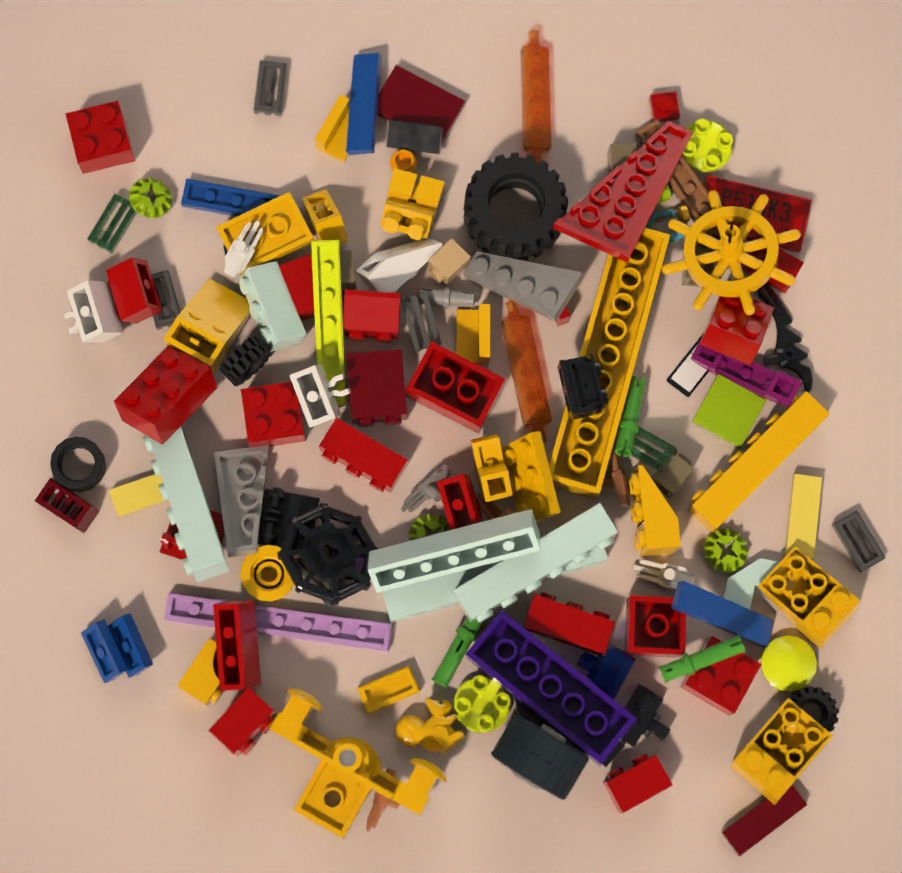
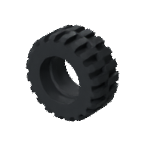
(521, 174)

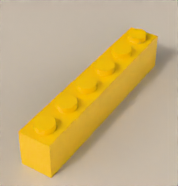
(758, 462)

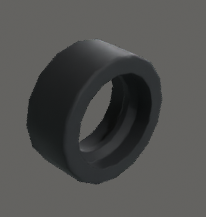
(74, 443)

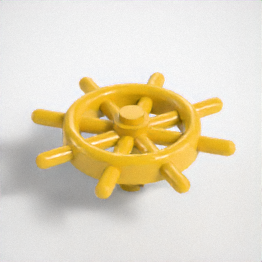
(731, 251)

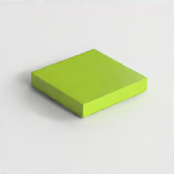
(729, 411)

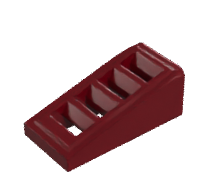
(81, 515)

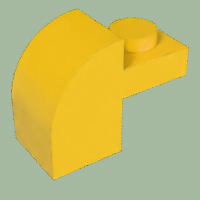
(490, 468)

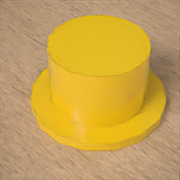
(265, 575)

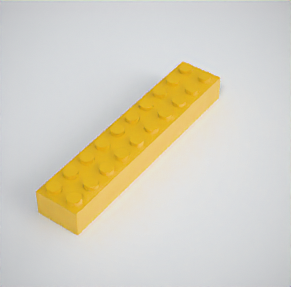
(614, 339)

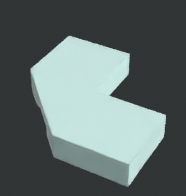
(741, 585)

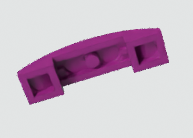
(759, 380)

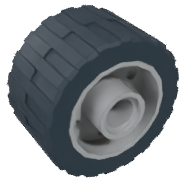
(539, 756)

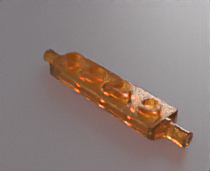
(535, 97)
(526, 370)

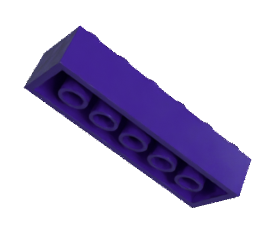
(551, 688)

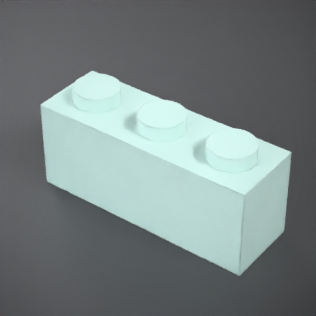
(272, 306)

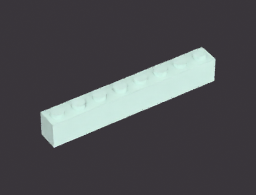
(437, 592)

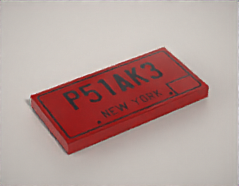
(782, 210)

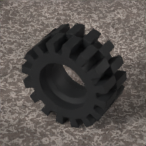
(245, 361)
(823, 700)

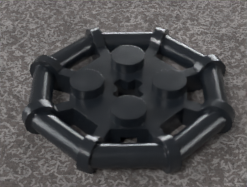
(313, 556)

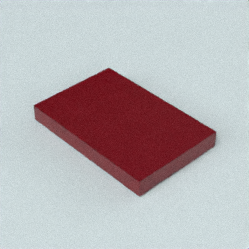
(418, 101)

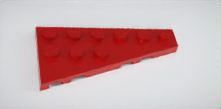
(624, 201)

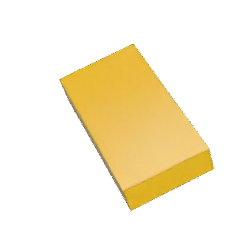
(388, 689)

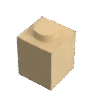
(448, 262)

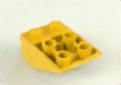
(209, 324)
(654, 518)
(809, 597)
(781, 751)

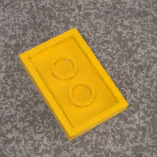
(282, 230)
(531, 476)

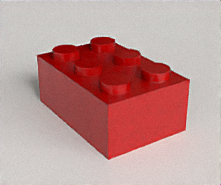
(455, 387)
(165, 394)

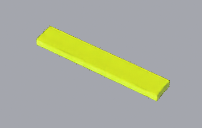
(328, 311)

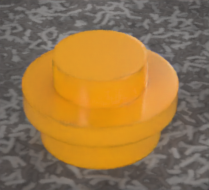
(403, 160)

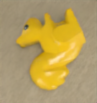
(435, 733)

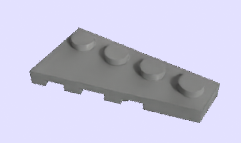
(530, 284)
(241, 492)

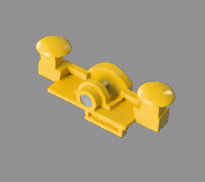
(349, 768)

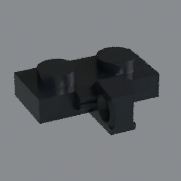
(643, 706)

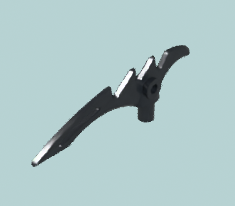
(786, 353)

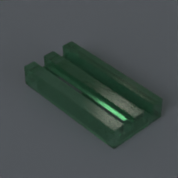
(121, 229)
(662, 457)

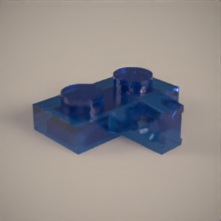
(608, 671)

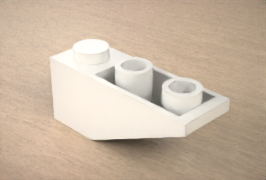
(393, 267)

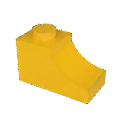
(325, 217)
(201, 677)

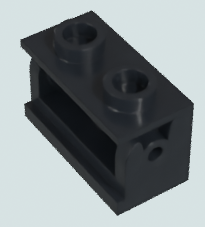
(582, 387)

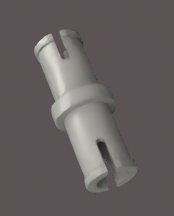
(449, 297)

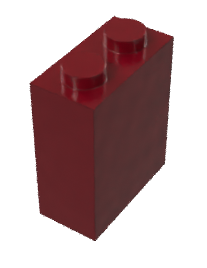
(377, 387)

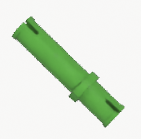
(629, 425)
(456, 651)
(701, 659)

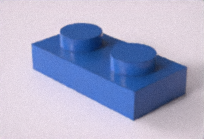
(130, 645)
(104, 651)

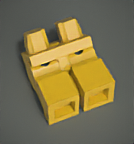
(411, 206)

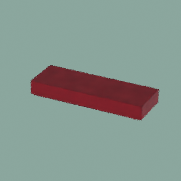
(762, 821)

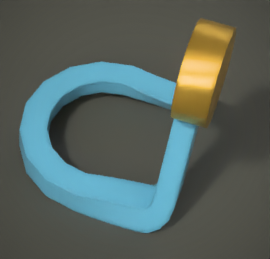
(682, 214)

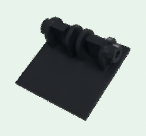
(275, 512)

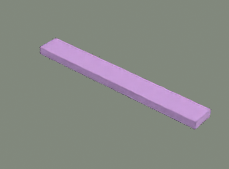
(287, 623)

